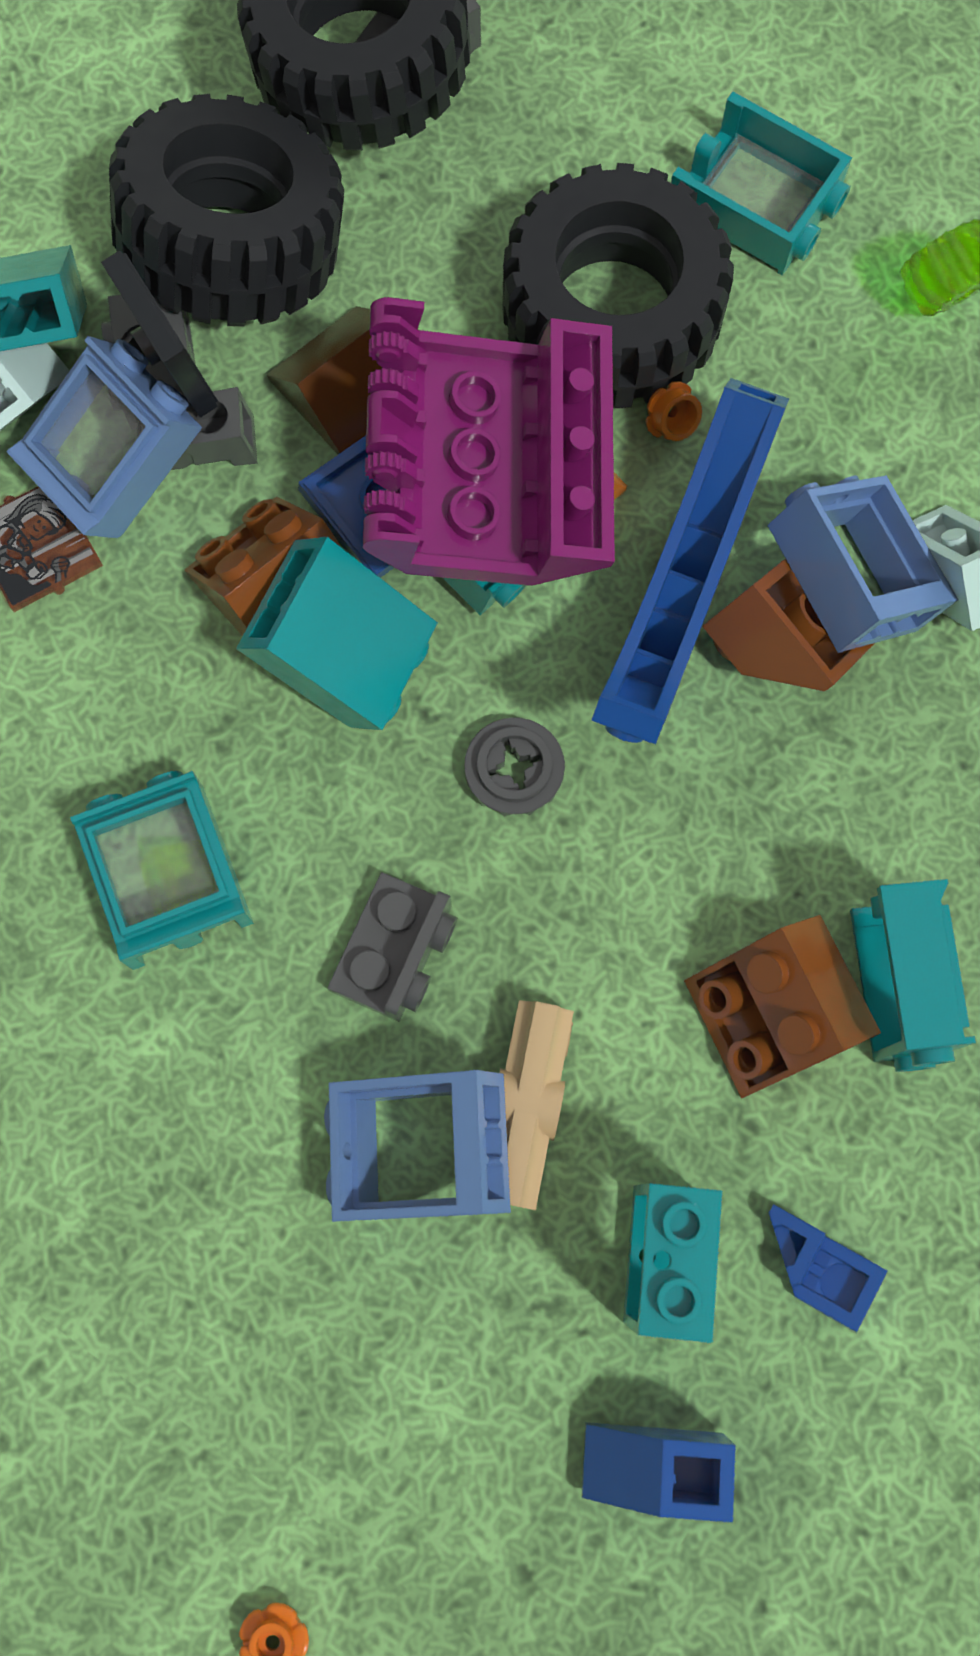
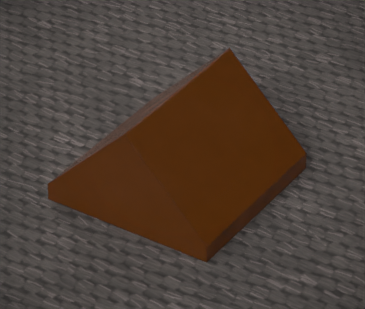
(330, 379)

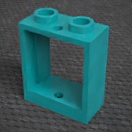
(678, 1288)

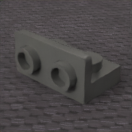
(392, 946)

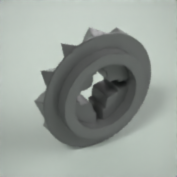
(528, 742)

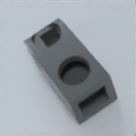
(225, 433)

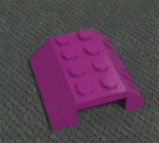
(489, 450)

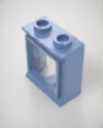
(106, 438)

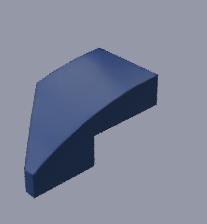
(826, 1272)

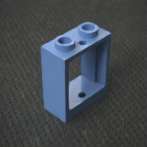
(888, 542)
(477, 1136)

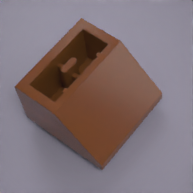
(242, 565)
(781, 1005)

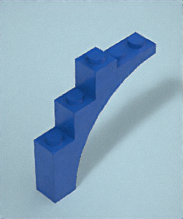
(691, 564)

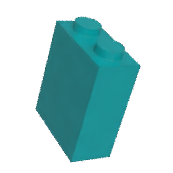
(40, 298)
(338, 634)

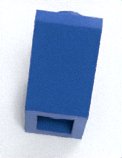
(660, 1471)

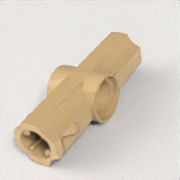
(533, 1093)

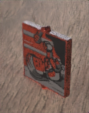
(39, 549)

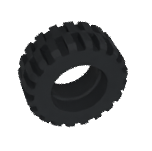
(364, 87)
(236, 159)
(634, 222)

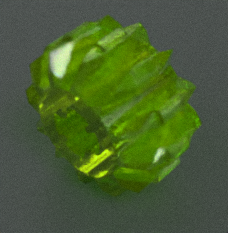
(944, 270)

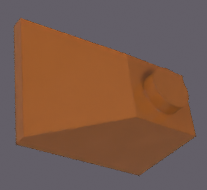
(778, 636)

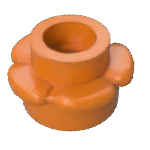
(683, 417)
(275, 1620)

